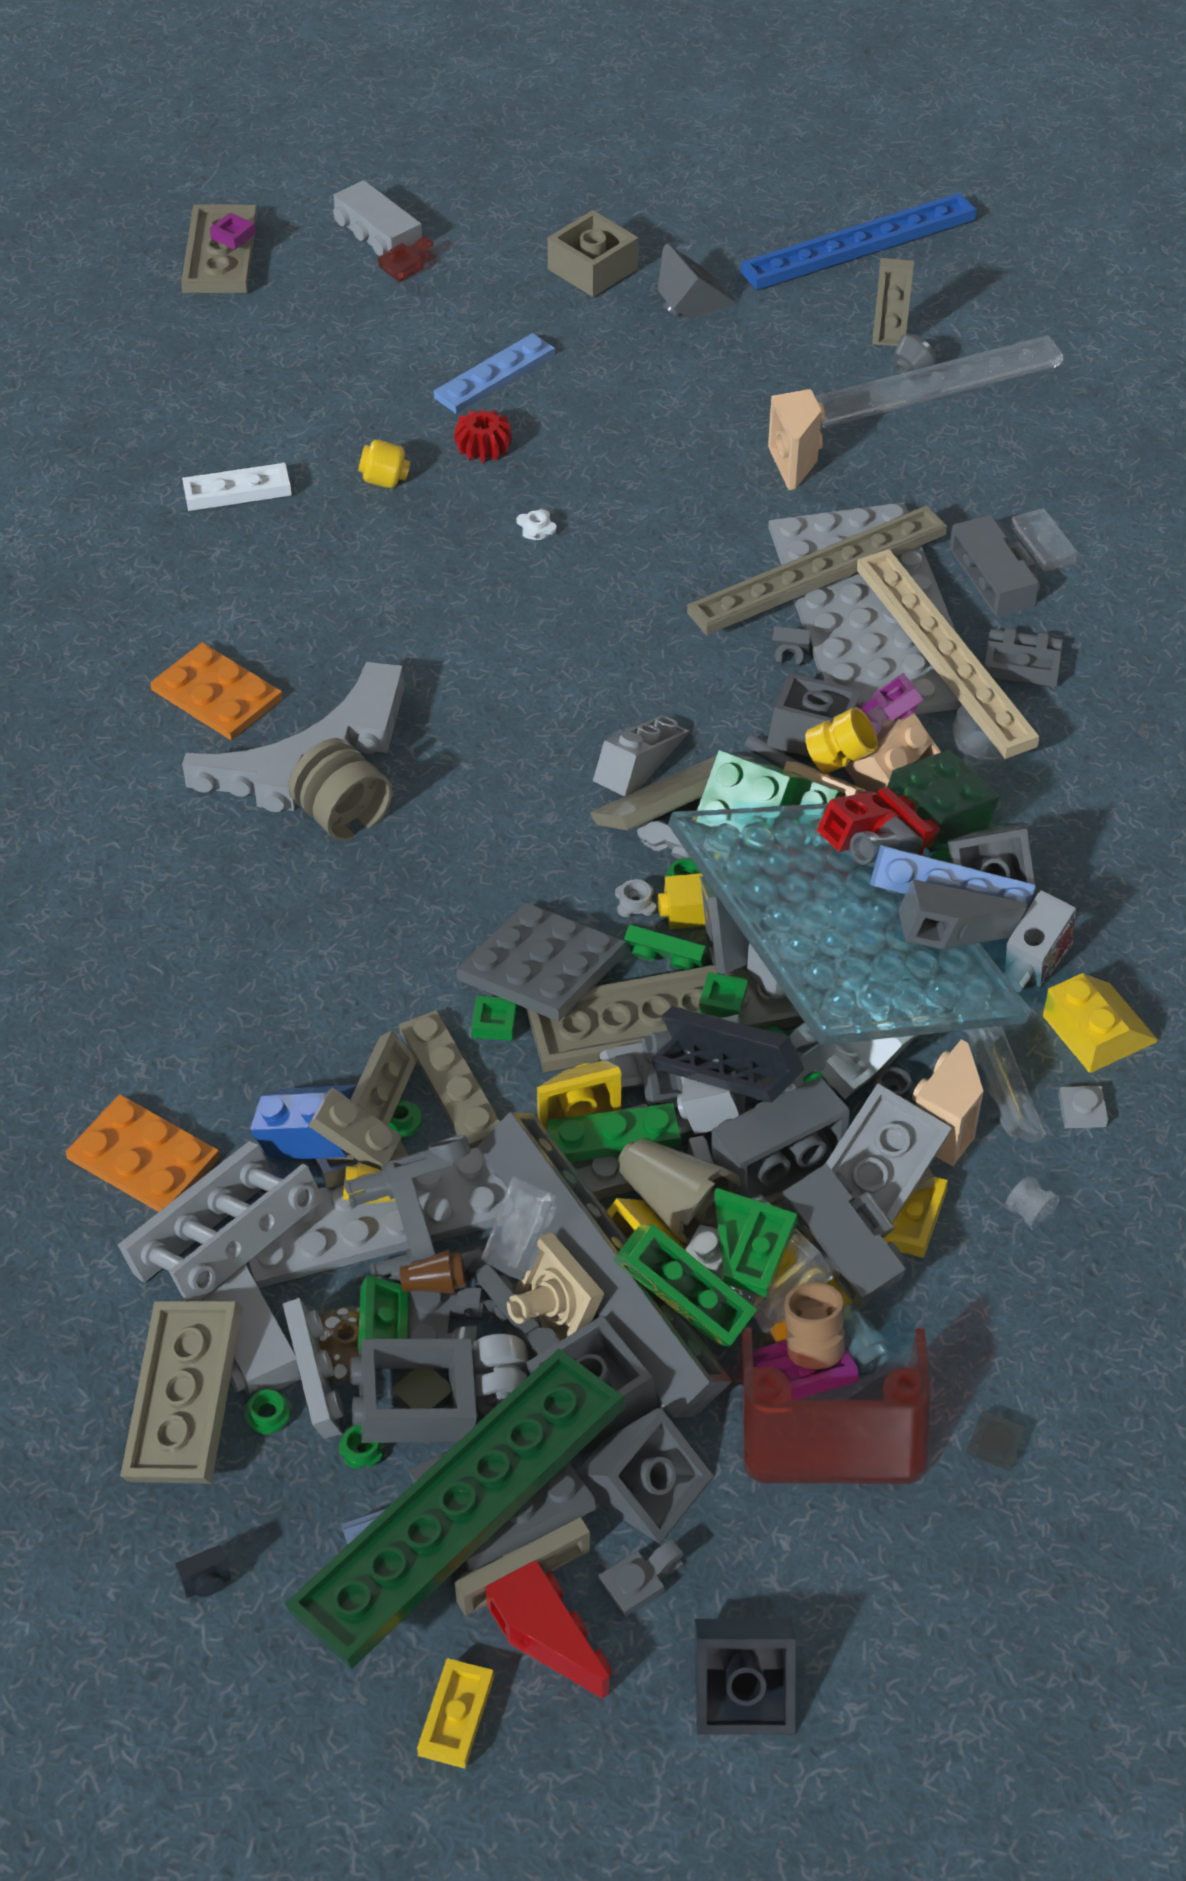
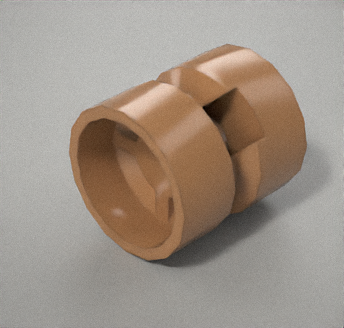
(814, 1325)

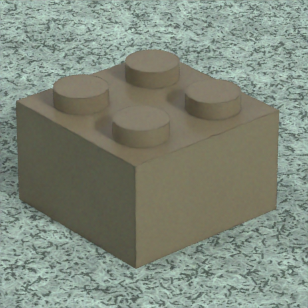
(592, 253)

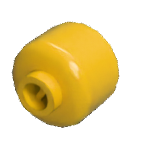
(383, 464)

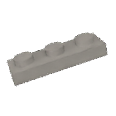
(314, 1368)

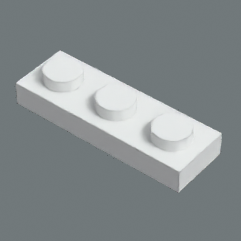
(236, 486)

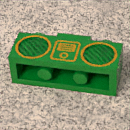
(684, 1284)

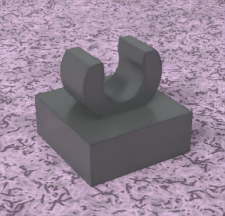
(792, 641)

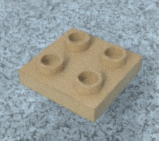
(556, 1291)

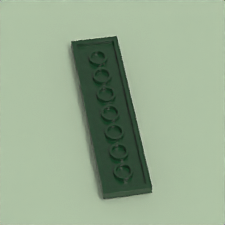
(454, 1507)

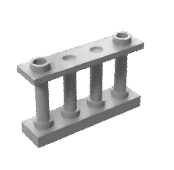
(207, 1204)

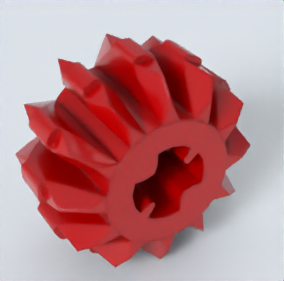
(483, 435)

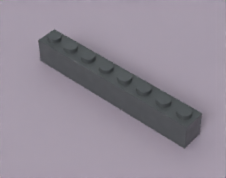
(664, 1342)

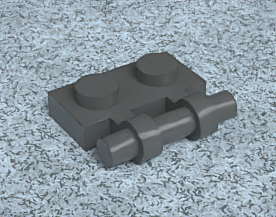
(1023, 657)

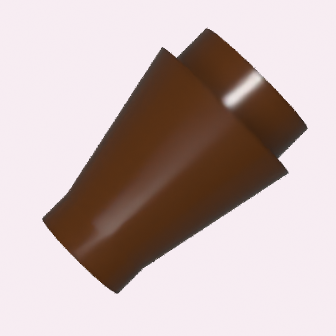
(436, 1273)

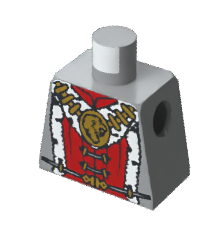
(1048, 924)

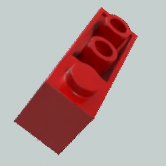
(537, 1623)

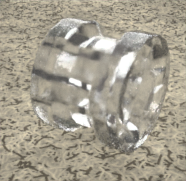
(1031, 1202)

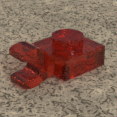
(404, 260)

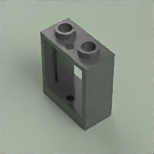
(414, 1424)

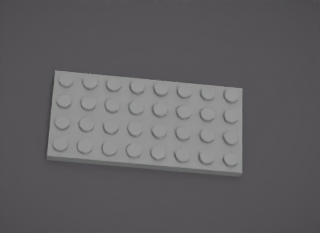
(851, 629)

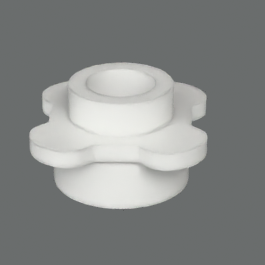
(536, 524)

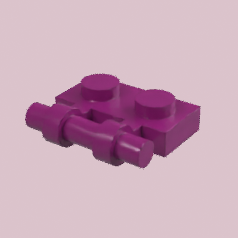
(892, 701)

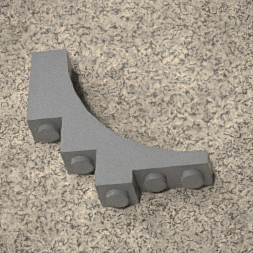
(362, 719)

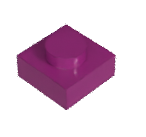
(232, 231)

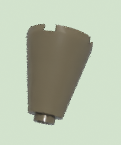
(675, 1185)

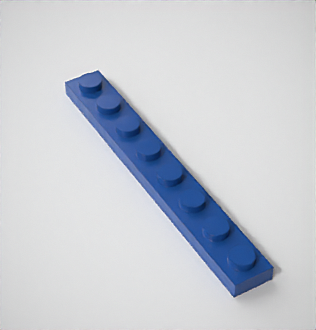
(857, 241)

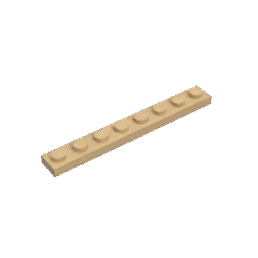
(948, 654)

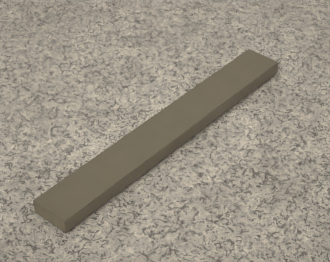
(813, 570)

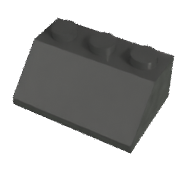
(781, 1139)

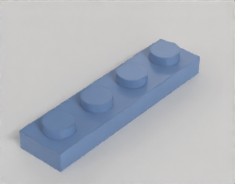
(494, 373)
(897, 868)

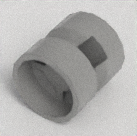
(497, 1369)

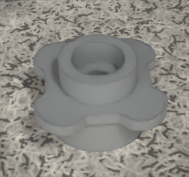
(635, 890)

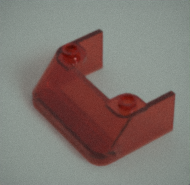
(835, 1438)

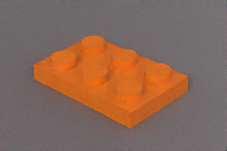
(216, 691)
(142, 1153)

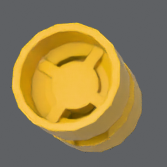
(844, 740)

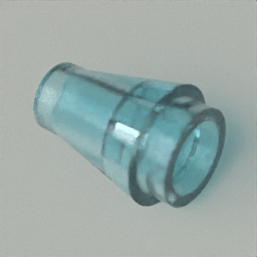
(864, 1341)

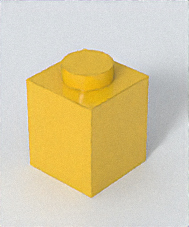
(682, 902)

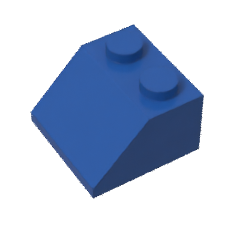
(283, 1124)

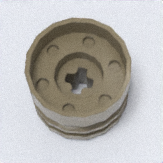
(339, 786)

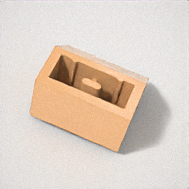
(898, 745)
(954, 1098)

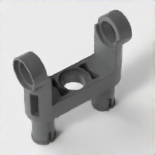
(398, 1183)

